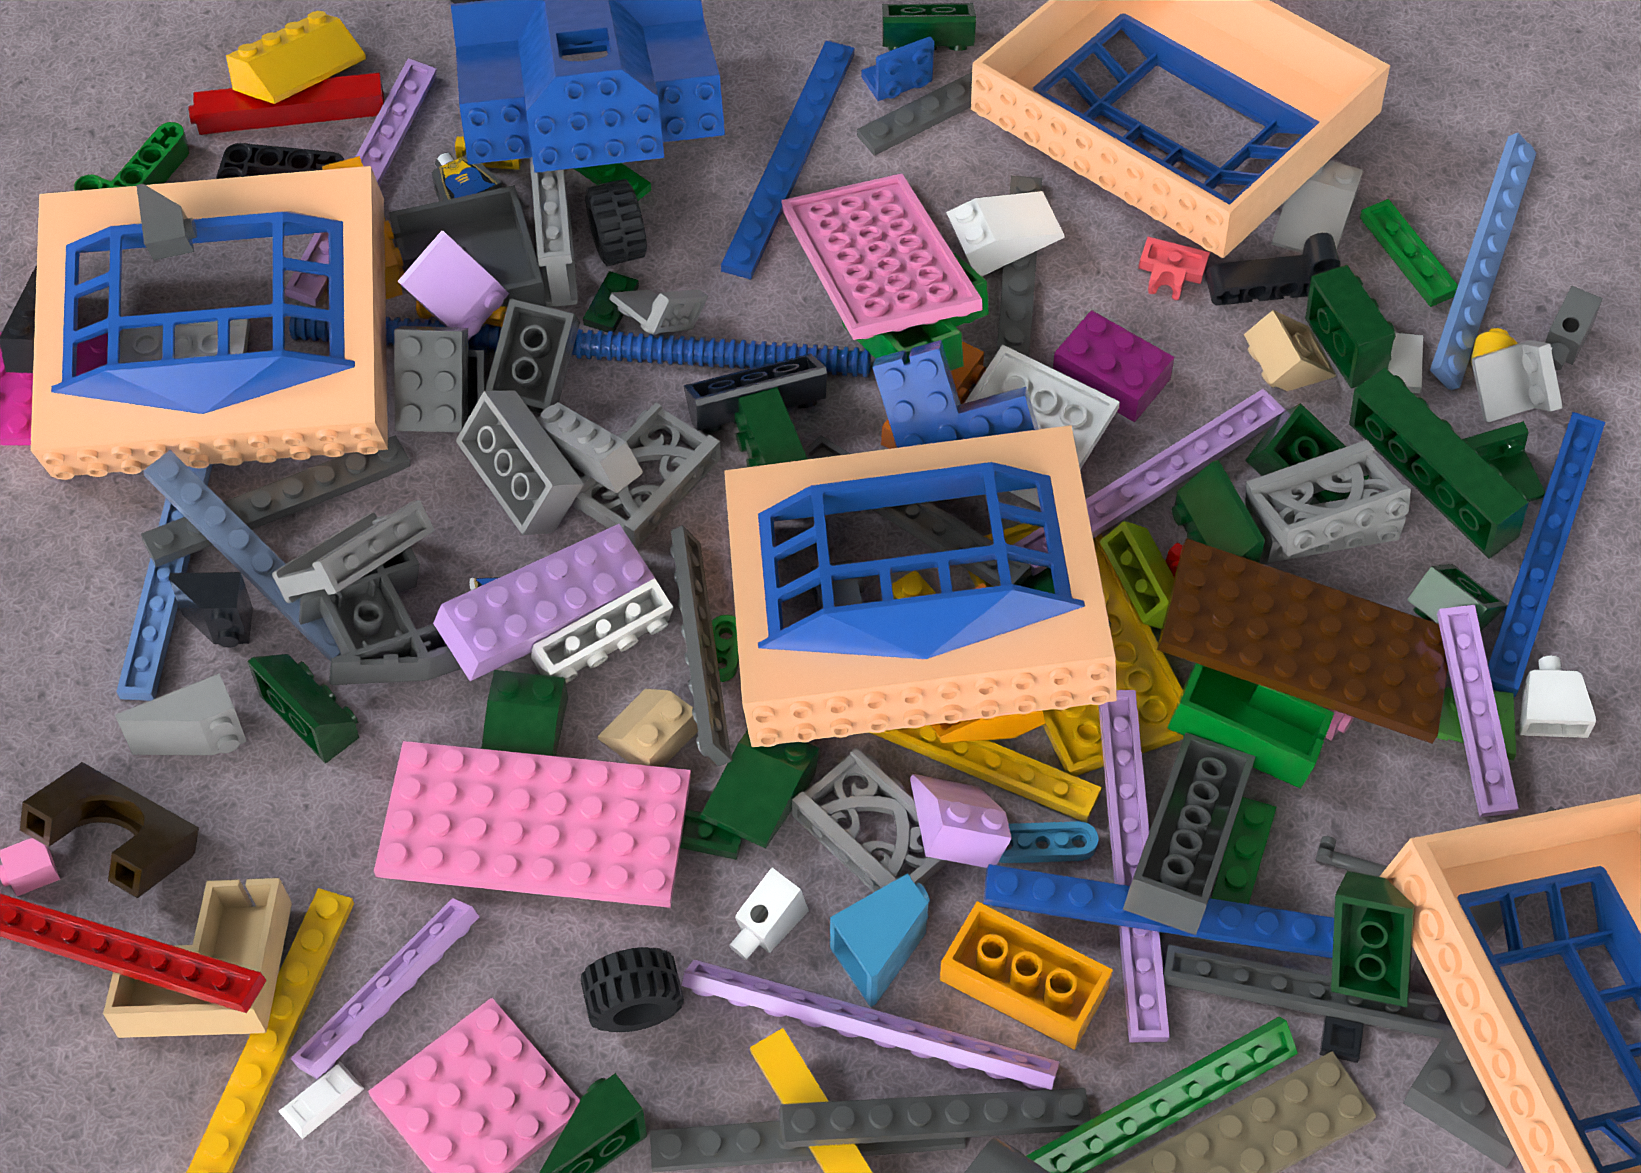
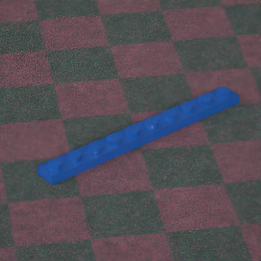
(787, 160)
(1544, 553)
(1105, 902)

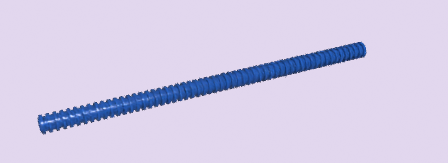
(643, 347)

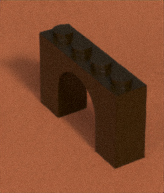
(88, 796)

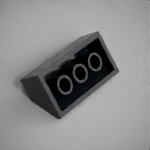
(716, 401)

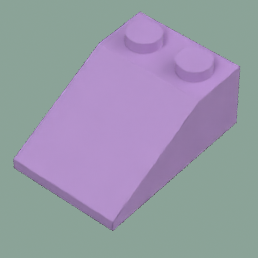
(453, 285)
(959, 822)

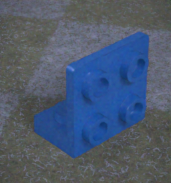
(901, 69)

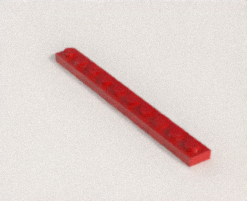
(130, 954)

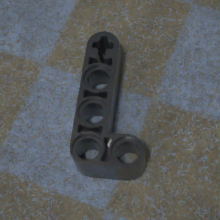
(256, 160)
(1272, 277)

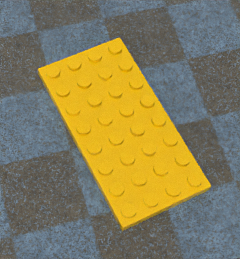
(1139, 667)

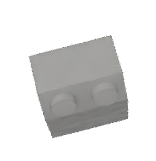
(1318, 206)
(184, 722)

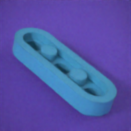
(1058, 837)

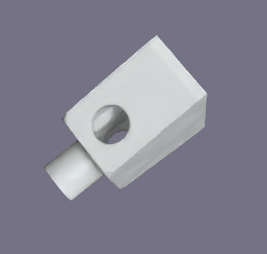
(1555, 702)
(768, 914)

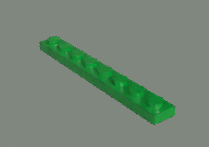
(1168, 1100)

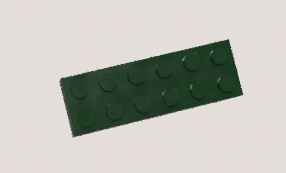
(1438, 462)

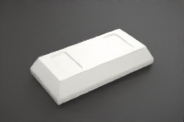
(321, 1100)

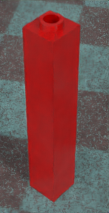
(326, 101)

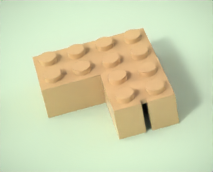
(225, 931)

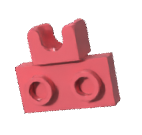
(1172, 265)

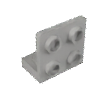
(661, 313)
(1516, 380)

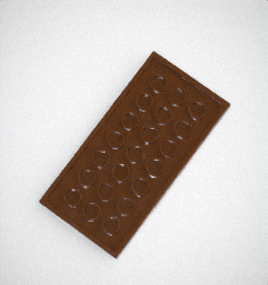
(1306, 640)

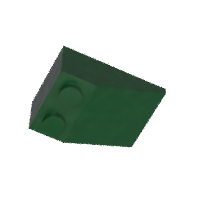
(1292, 440)
(524, 713)
(759, 788)
(599, 1130)

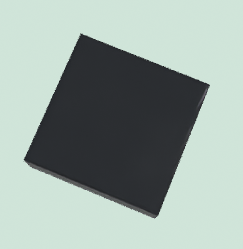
(1342, 1038)

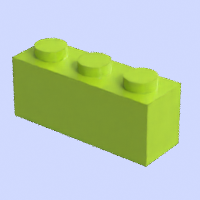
(1140, 570)

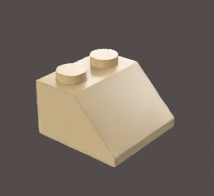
(1287, 352)
(651, 728)

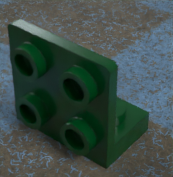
(1507, 452)

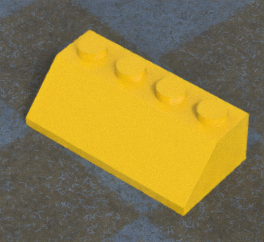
(293, 58)

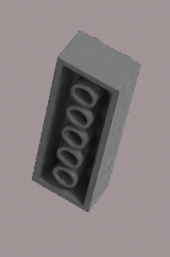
(1189, 834)

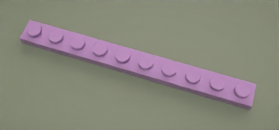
(376, 151)
(1171, 466)
(1128, 834)
(883, 1028)

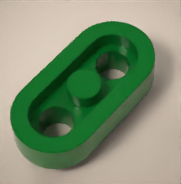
(726, 648)

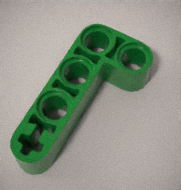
(150, 164)

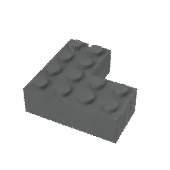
(487, 228)

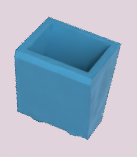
(880, 935)

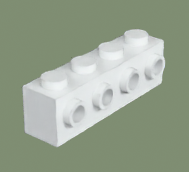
(603, 632)

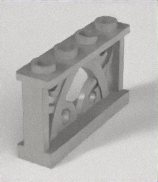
(554, 237)
(692, 469)
(1336, 472)
(353, 552)
(842, 842)

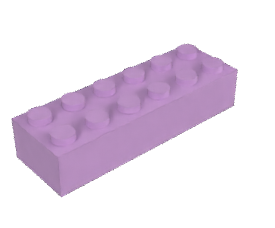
(531, 603)

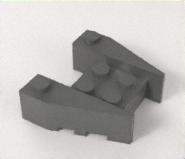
(375, 629)

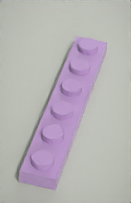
(1477, 711)
(384, 988)

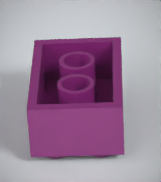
(1114, 363)

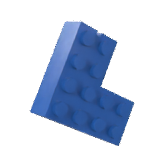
(926, 406)

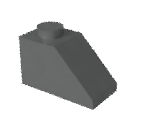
(164, 225)

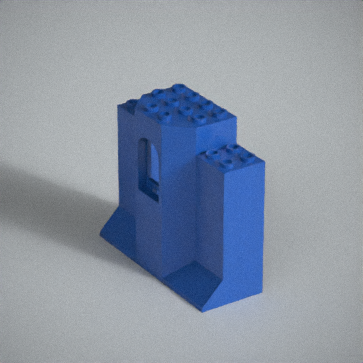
(576, 114)

